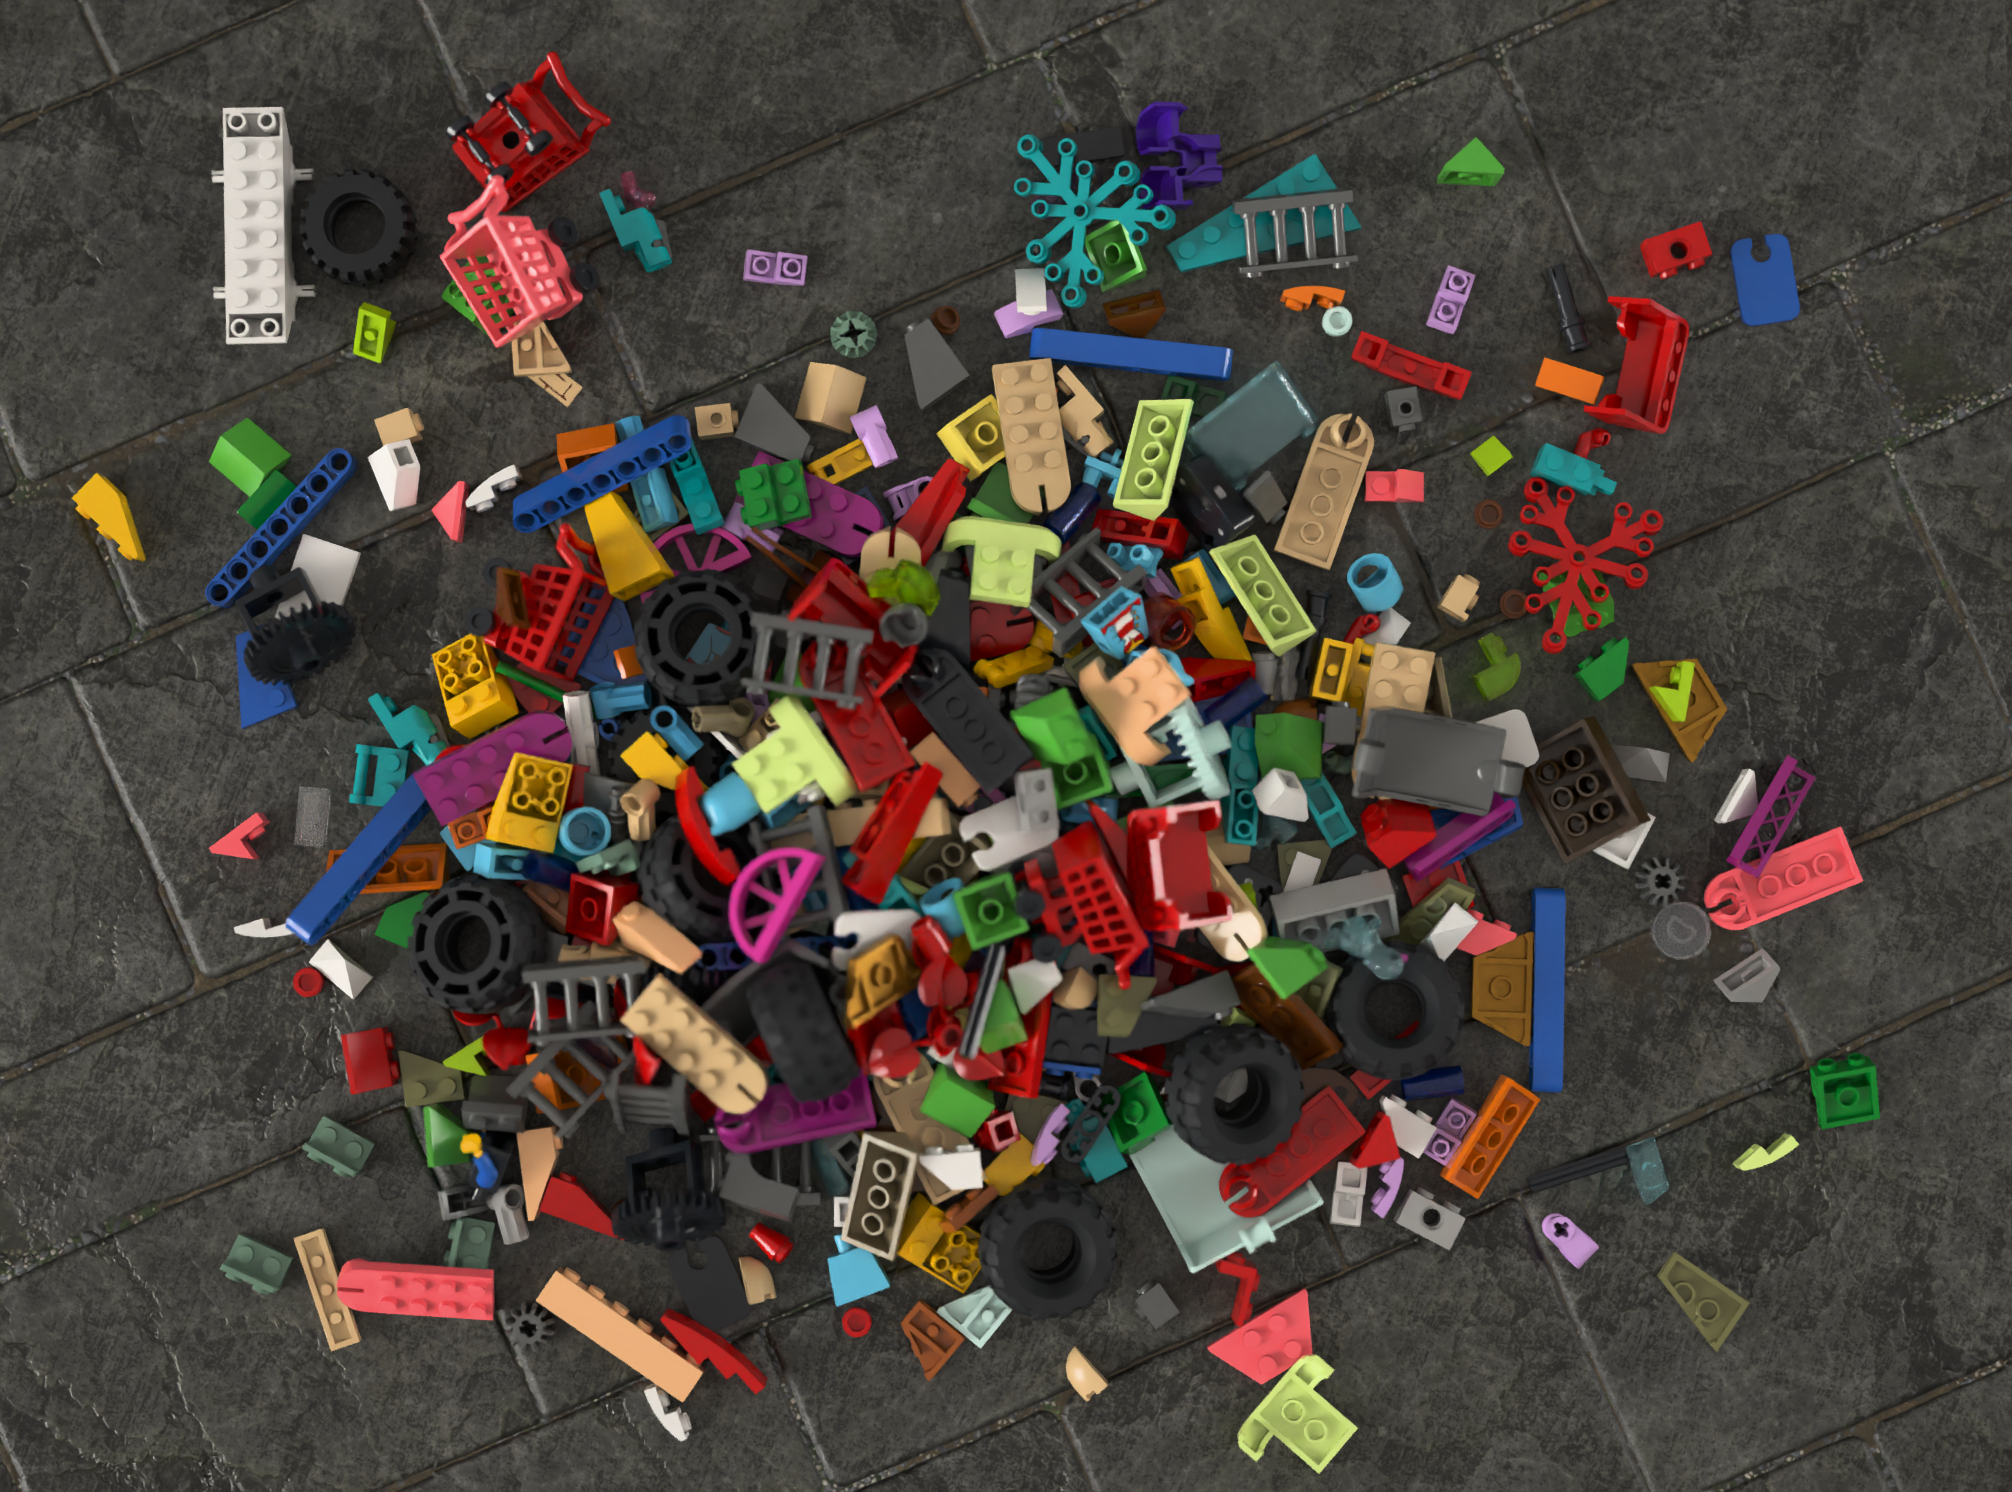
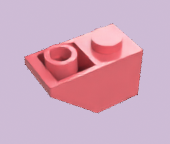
(1485, 935)

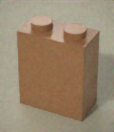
(956, 781)

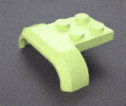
(1002, 556)
(793, 760)
(1298, 1417)

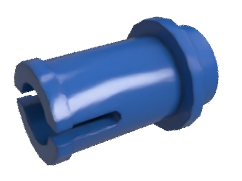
(603, 728)

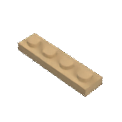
(322, 1279)

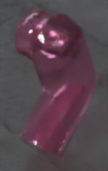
(634, 194)

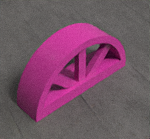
(723, 565)
(786, 905)

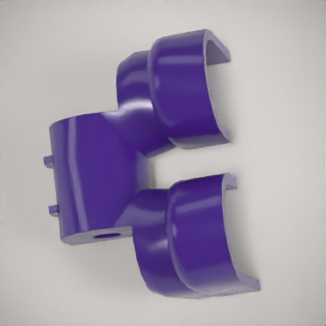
(1159, 132)

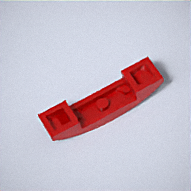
(1410, 367)
(719, 864)

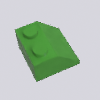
(1054, 729)

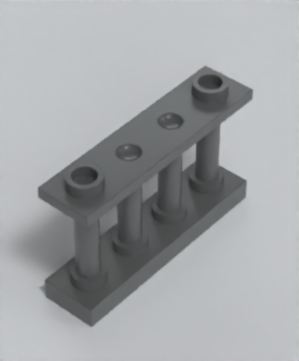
(1277, 206)
(796, 631)
(1069, 635)
(830, 879)
(569, 973)
(546, 1064)
(651, 1104)
(807, 1191)

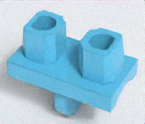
(1096, 469)
(1130, 556)

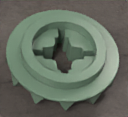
(865, 340)

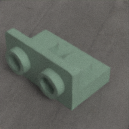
(617, 859)
(339, 1147)
(470, 1243)
(257, 1264)

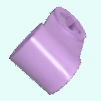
(908, 494)
(1571, 1242)

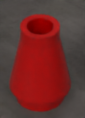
(771, 1242)

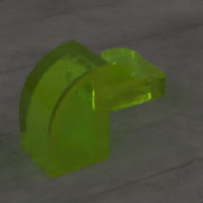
(908, 583)
(1503, 672)

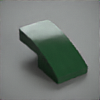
(1204, 398)

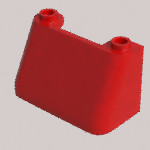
(1174, 866)

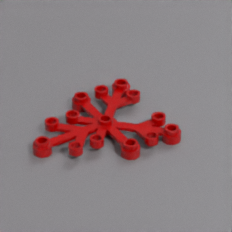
(1569, 590)

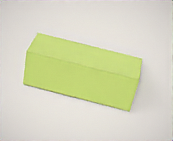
(1152, 456)
(1263, 593)

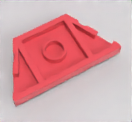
(1269, 1340)

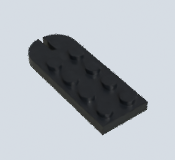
(965, 719)

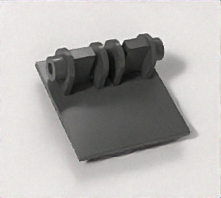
(606, 796)

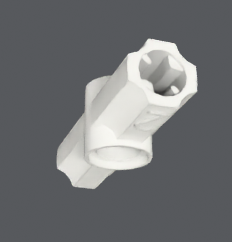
(582, 729)

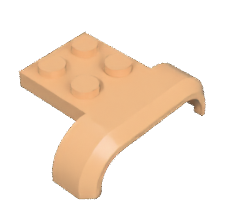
(1134, 702)

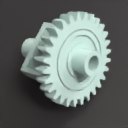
(1202, 745)

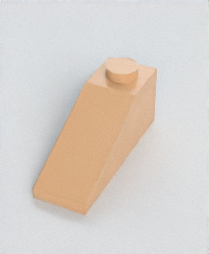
(654, 937)
(538, 1160)

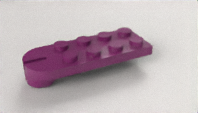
(833, 514)
(477, 771)
(784, 1121)

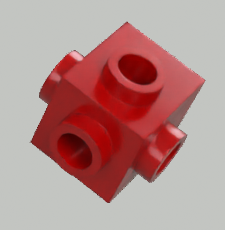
(997, 1131)

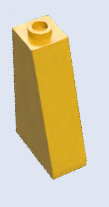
(624, 548)

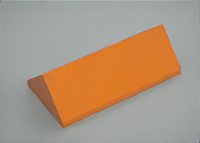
(407, 869)
(1490, 1136)

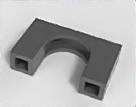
(750, 1191)

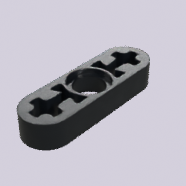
(1071, 1137)

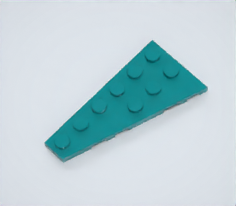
(1224, 235)

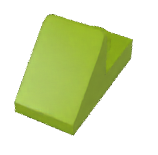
(373, 332)
(1676, 700)
(469, 1059)

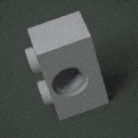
(1036, 800)
(1443, 1230)

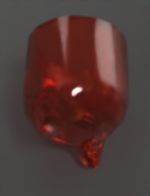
(1163, 613)

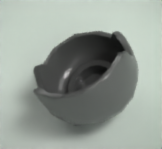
(904, 624)

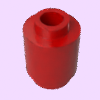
(930, 938)

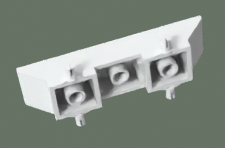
(257, 226)

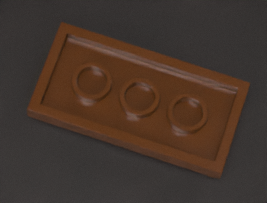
(1285, 1019)

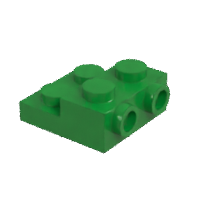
(773, 494)
(1845, 1090)
(1139, 1114)

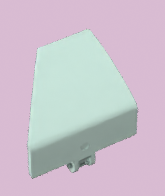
(1191, 1205)

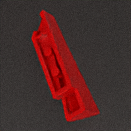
(933, 509)
(890, 831)

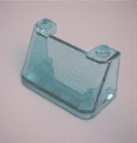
(1253, 425)

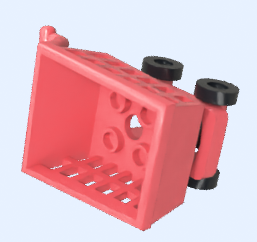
(520, 266)

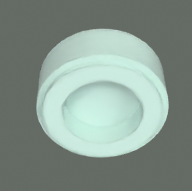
(1337, 321)

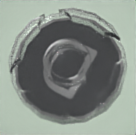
(1680, 930)

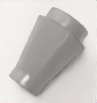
(1265, 670)

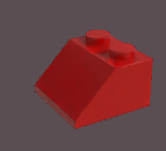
(1397, 829)
(594, 902)
(370, 1059)

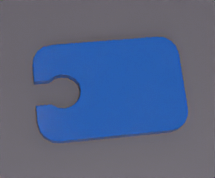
(1766, 288)

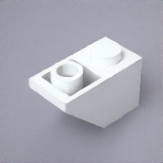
(397, 473)
(1282, 795)
(1410, 1129)
(955, 1167)

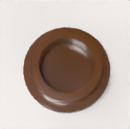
(945, 320)
(1488, 514)
(1513, 603)

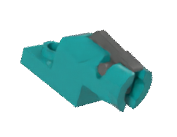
(639, 231)
(412, 727)

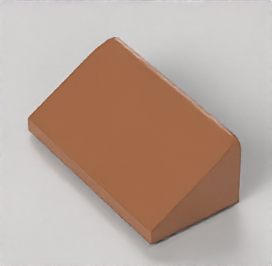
(551, 902)

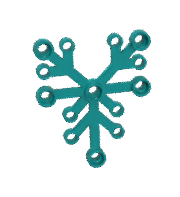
(1060, 185)

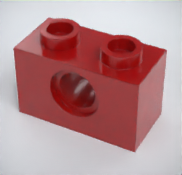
(1689, 239)

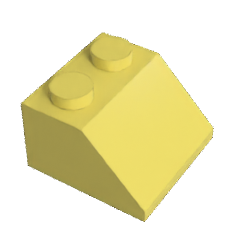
(975, 437)

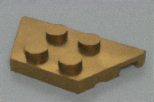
(1703, 709)
(878, 979)
(1504, 988)

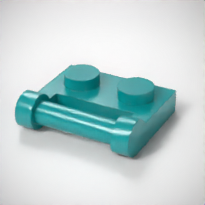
(389, 777)

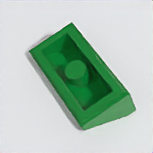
(266, 499)

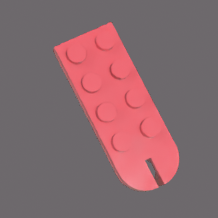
(1787, 881)
(417, 1289)

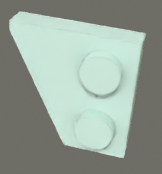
(976, 1314)

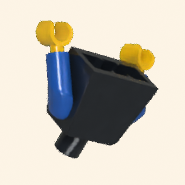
(490, 1160)

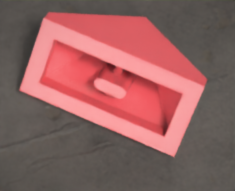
(452, 511)

